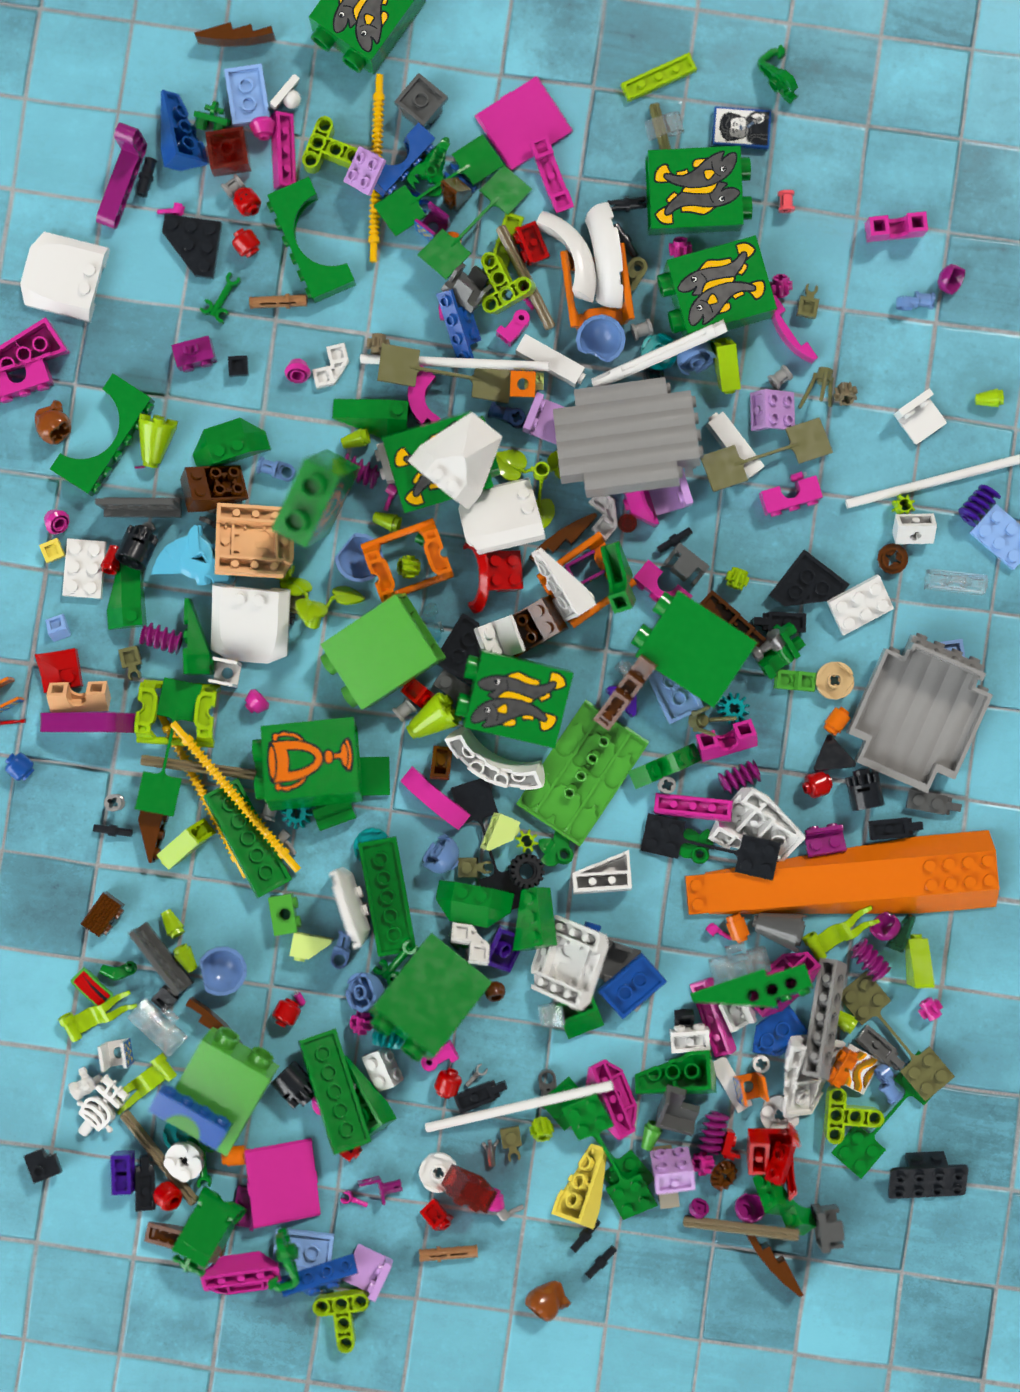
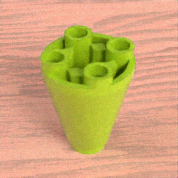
(155, 438)
(434, 717)

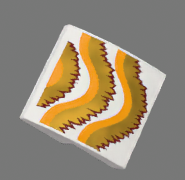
(863, 1070)

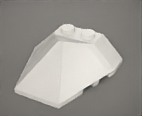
(459, 458)
(758, 817)
(801, 1091)

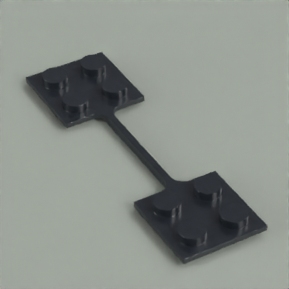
(479, 803)
(754, 857)

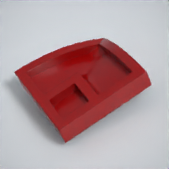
(60, 667)

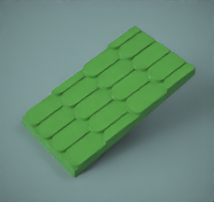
(583, 774)

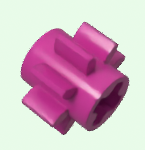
(680, 247)
(781, 285)
(930, 1009)
(361, 1023)
(702, 1163)

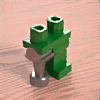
(782, 650)

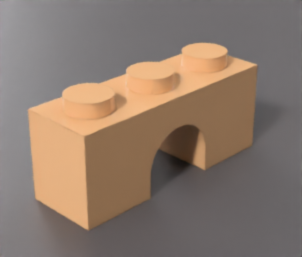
(63, 699)

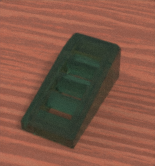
(900, 941)

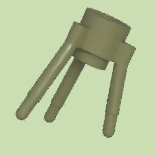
(823, 378)
(699, 720)

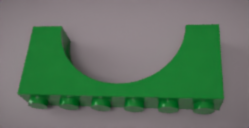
(288, 206)
(90, 472)

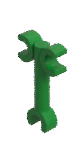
(216, 310)
(389, 971)
(203, 1174)

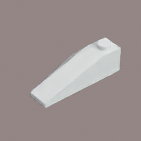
(570, 595)

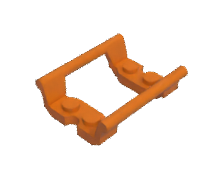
(622, 315)
(593, 543)
(432, 547)

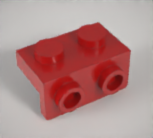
(531, 243)
(780, 1163)

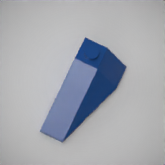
(179, 142)

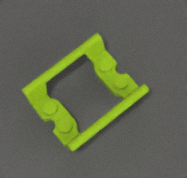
(147, 715)

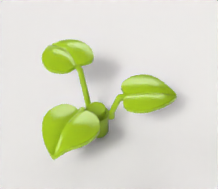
(511, 465)
(313, 611)

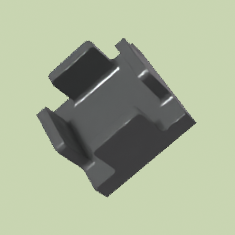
(421, 101)
(468, 289)
(686, 564)
(617, 958)
(829, 1230)

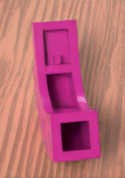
(417, 396)

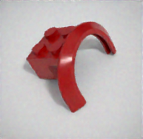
(496, 572)
(760, 1149)

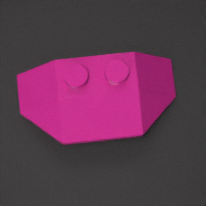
(641, 507)
(785, 962)
(619, 1102)
(240, 1273)

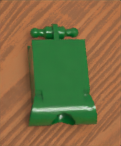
(206, 1232)

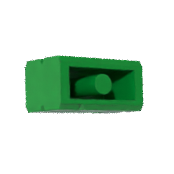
(332, 815)

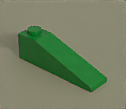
(375, 415)
(127, 600)
(197, 655)
(689, 1072)

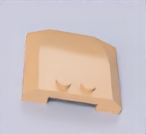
(248, 544)

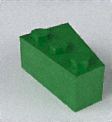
(535, 920)

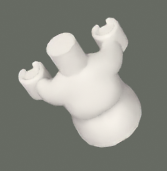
(85, 1085)

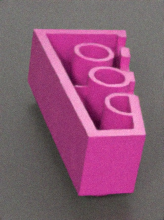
(31, 345)

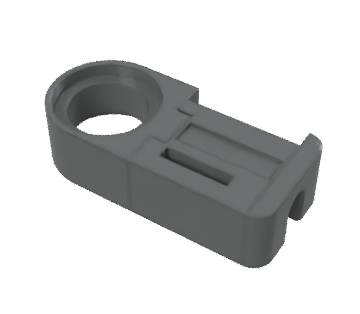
(546, 1087)

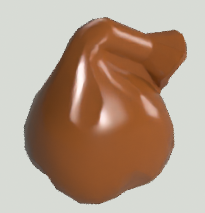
(52, 423)
(547, 1300)

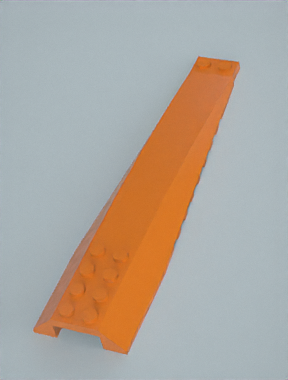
(889, 876)

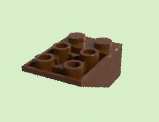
(211, 485)
(539, 623)

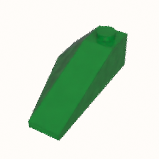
(373, 1105)

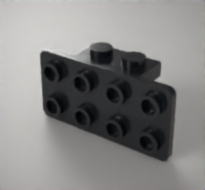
(927, 1176)

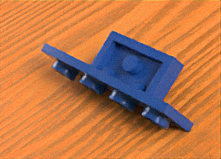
(459, 323)
(323, 1276)

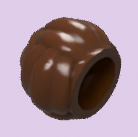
(495, 991)

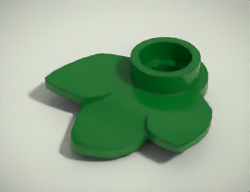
(553, 848)
(689, 850)

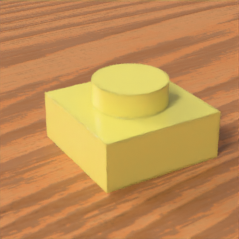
(52, 550)

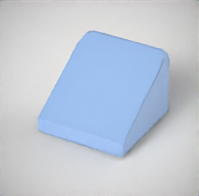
(57, 627)

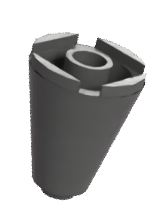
(781, 928)

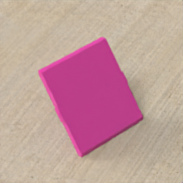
(521, 118)
(282, 1183)

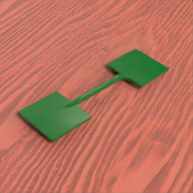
(474, 160)
(446, 252)
(374, 775)
(159, 791)
(589, 1119)
(859, 1148)
(628, 1164)

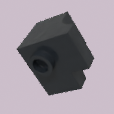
(42, 1165)

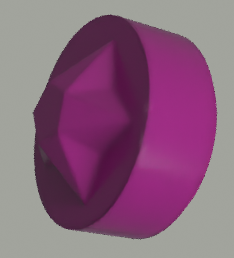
(698, 1208)

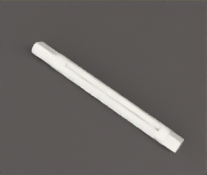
(660, 354)

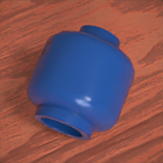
(19, 766)

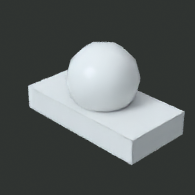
(287, 95)

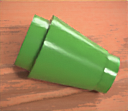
(650, 1135)

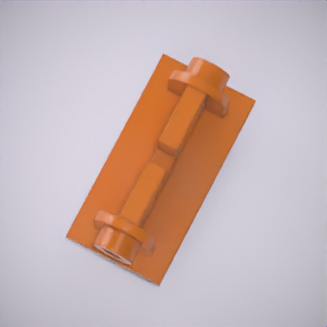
(844, 1059)

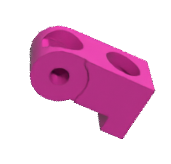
(514, 328)
(446, 1052)

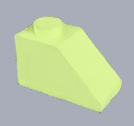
(500, 831)
(307, 945)

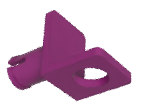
(384, 1188)

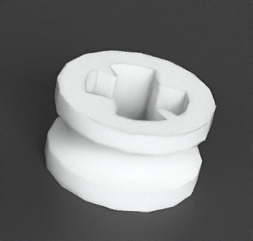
(757, 1068)

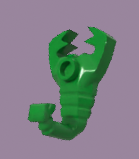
(778, 79)
(431, 168)
(287, 1253)

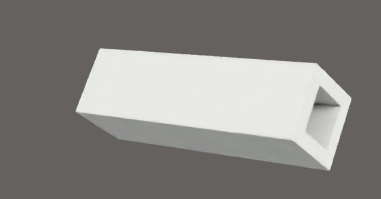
(560, 365)
(728, 435)

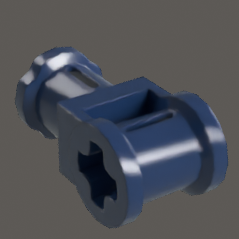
(507, 414)

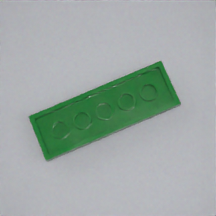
(253, 853)
(386, 895)
(334, 1091)

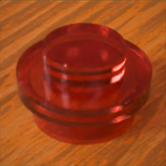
(627, 523)

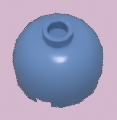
(696, 358)
(442, 856)
(363, 991)

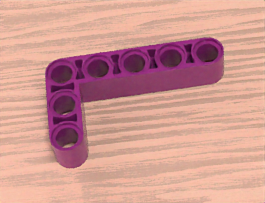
(123, 177)
(87, 722)

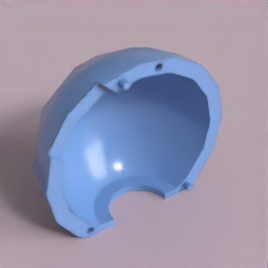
(601, 337)
(351, 560)
(222, 970)

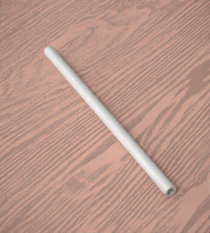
(469, 363)
(932, 481)
(519, 1106)

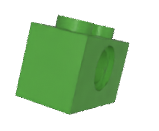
(280, 925)

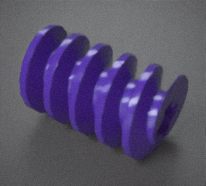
(977, 503)

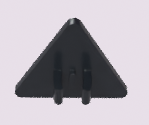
(833, 756)

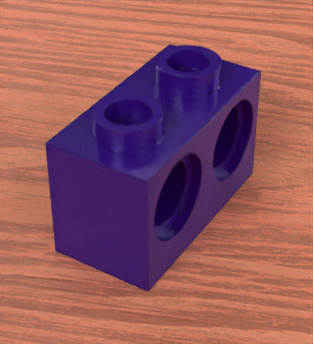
(123, 1172)

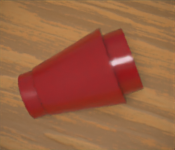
(110, 564)

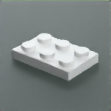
(83, 568)
(860, 604)

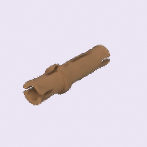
(278, 301)
(448, 1253)

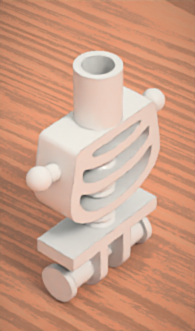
(103, 1113)

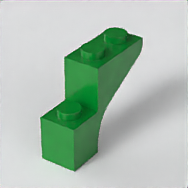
(619, 577)
(664, 766)
(776, 1202)

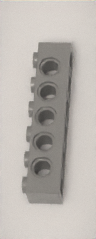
(824, 1019)

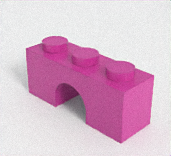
(883, 229)
(37, 378)
(775, 502)
(647, 579)
(739, 738)

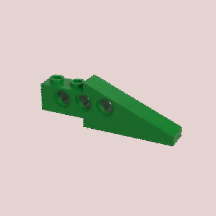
(737, 991)

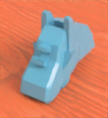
(183, 557)

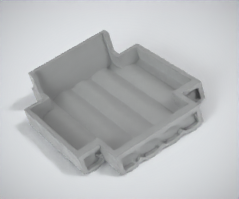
(627, 437)
(920, 712)

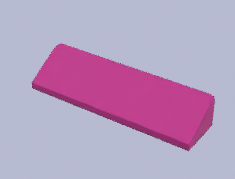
(283, 150)
(693, 807)
(711, 1016)

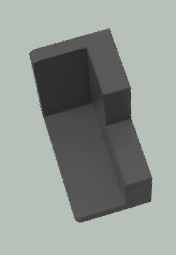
(674, 1113)

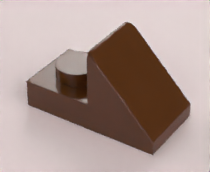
(441, 763)

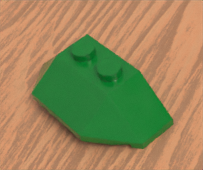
(229, 443)
(473, 903)

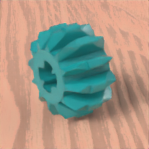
(733, 701)
(303, 817)
(392, 1041)

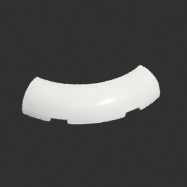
(606, 255)
(585, 272)
(491, 766)

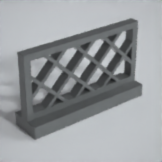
(140, 507)
(161, 958)

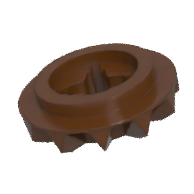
(901, 557)
(717, 1179)

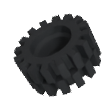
(515, 874)

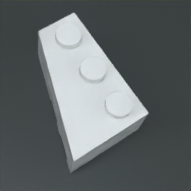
(605, 876)

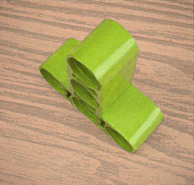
(328, 146)
(503, 287)
(844, 1115)
(340, 1312)

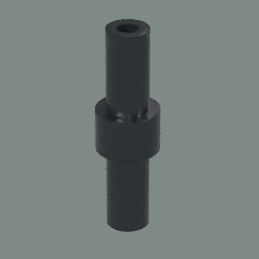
(625, 238)
(674, 540)
(112, 830)
(584, 1236)
(601, 1261)

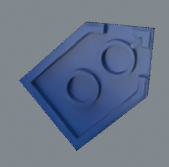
(775, 1031)

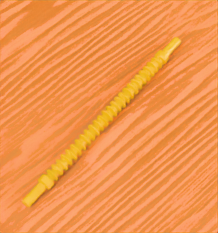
(378, 97)
(199, 787)
(283, 852)

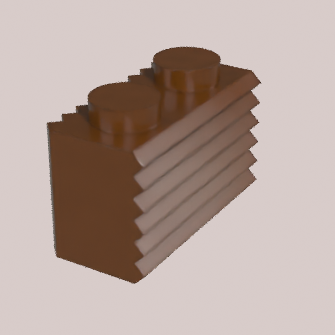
(103, 914)

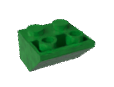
(580, 1021)

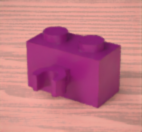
(194, 354)

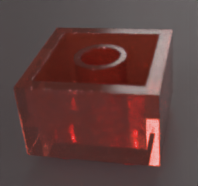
(228, 151)
(469, 1189)

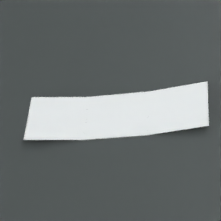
(725, 1075)

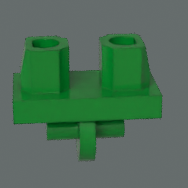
(203, 118)

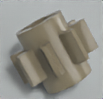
(375, 343)
(845, 393)

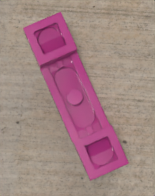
(550, 174)
(805, 351)
(434, 798)

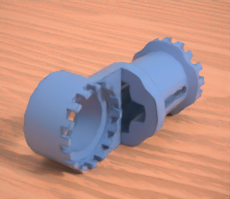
(918, 300)
(276, 469)
(340, 949)
(887, 1085)

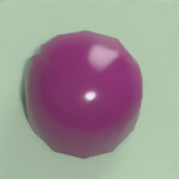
(951, 278)
(887, 928)
(749, 1208)

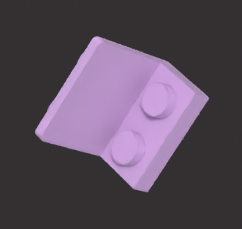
(364, 170)
(772, 409)
(541, 420)
(671, 498)
(672, 1170)
(371, 1271)

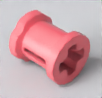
(786, 201)

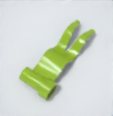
(836, 934)
(93, 1016)
(148, 1080)

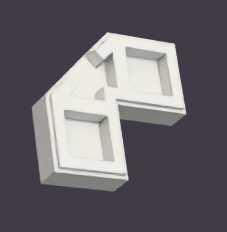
(330, 375)
(608, 521)
(468, 935)

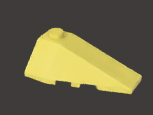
(583, 1193)

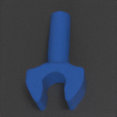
(455, 167)

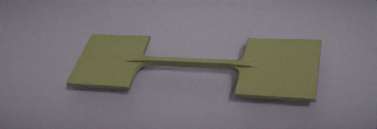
(401, 366)
(726, 468)
(924, 1071)

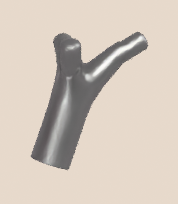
(490, 1149)

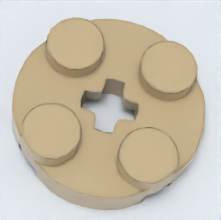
(845, 680)

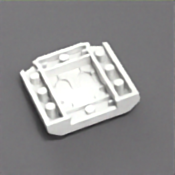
(63, 275)
(502, 517)
(250, 623)
(351, 905)
(571, 967)

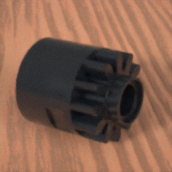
(136, 547)
(864, 790)
(294, 1085)

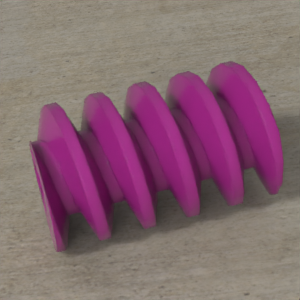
(365, 473)
(161, 638)
(739, 777)
(870, 959)
(713, 1132)

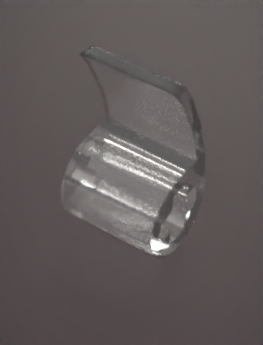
(664, 124)
(551, 1015)

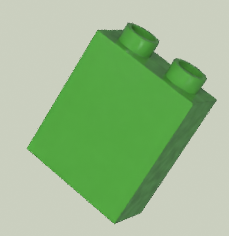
(381, 652)
(226, 1080)

